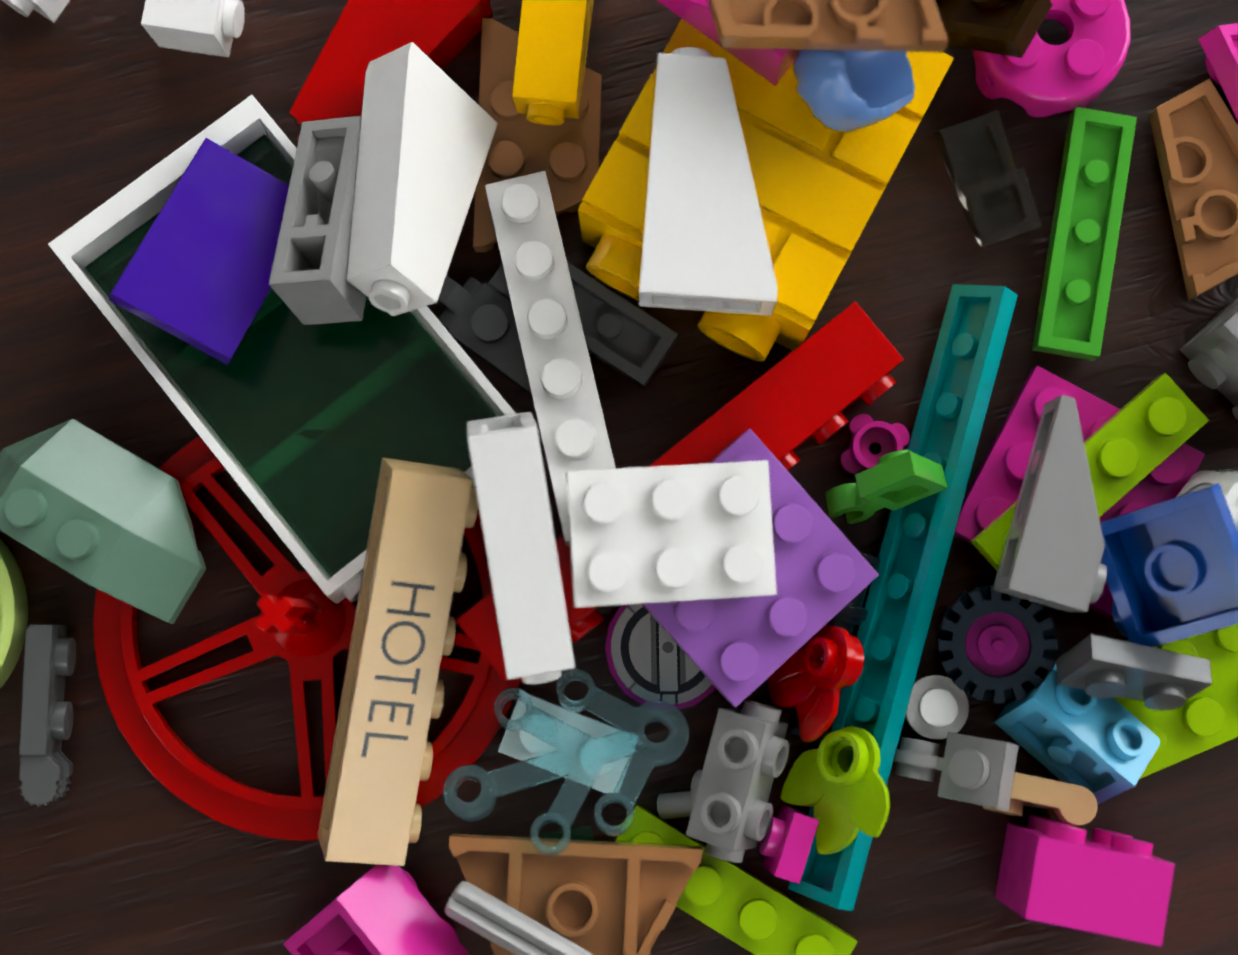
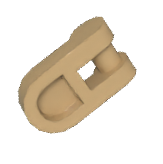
(1056, 799)

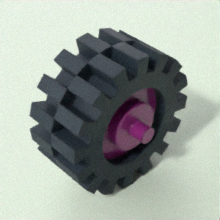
(996, 644)

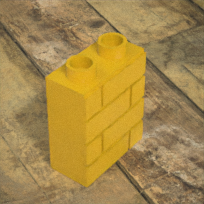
(808, 181)

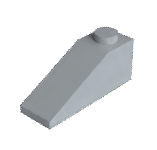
(317, 223)
(1056, 526)

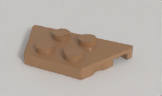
(521, 147)
(593, 893)

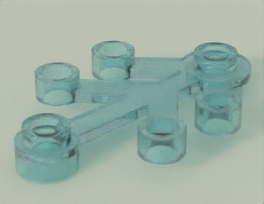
(578, 758)

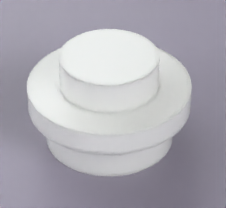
(937, 707)

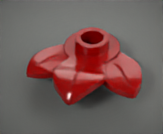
(815, 676)

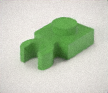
(893, 484)

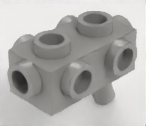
(732, 791)

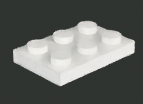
(670, 533)

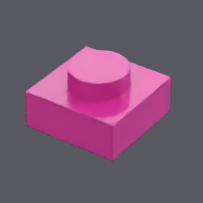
(788, 843)

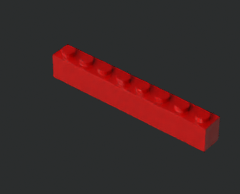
(782, 407)

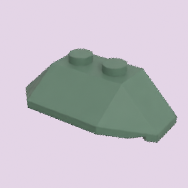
(101, 517)

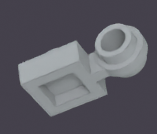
(972, 768)

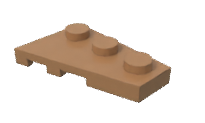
(830, 25)
(1200, 179)

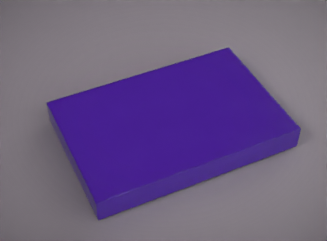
(208, 253)

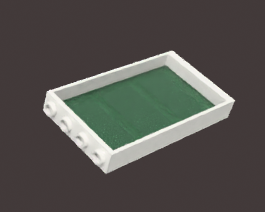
(298, 405)

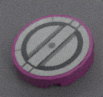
(649, 661)

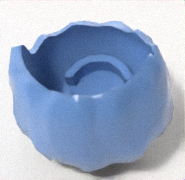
(853, 87)

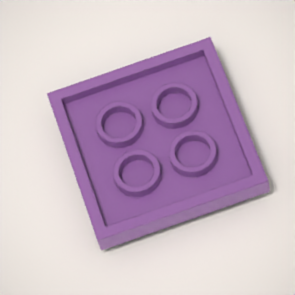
(817, 575)

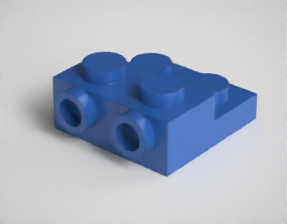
(1173, 568)

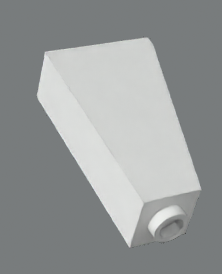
(413, 179)
(702, 206)
(520, 547)

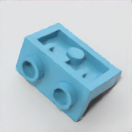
(1080, 737)

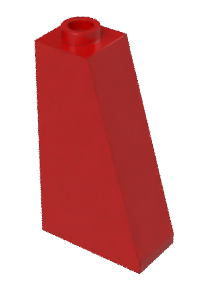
(375, 29)

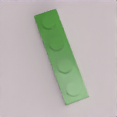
(1084, 234)

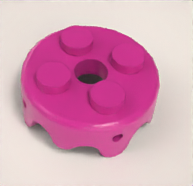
(1064, 75)

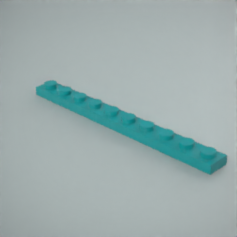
(916, 554)

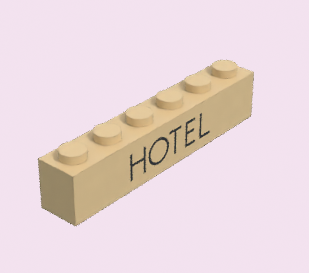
(395, 662)

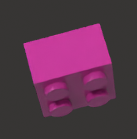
(1083, 883)

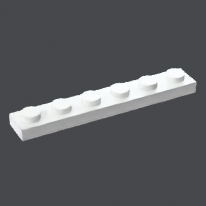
(549, 331)

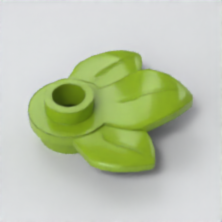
(841, 794)

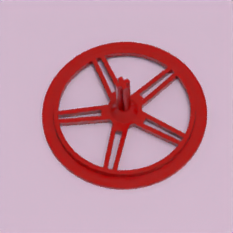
(293, 624)

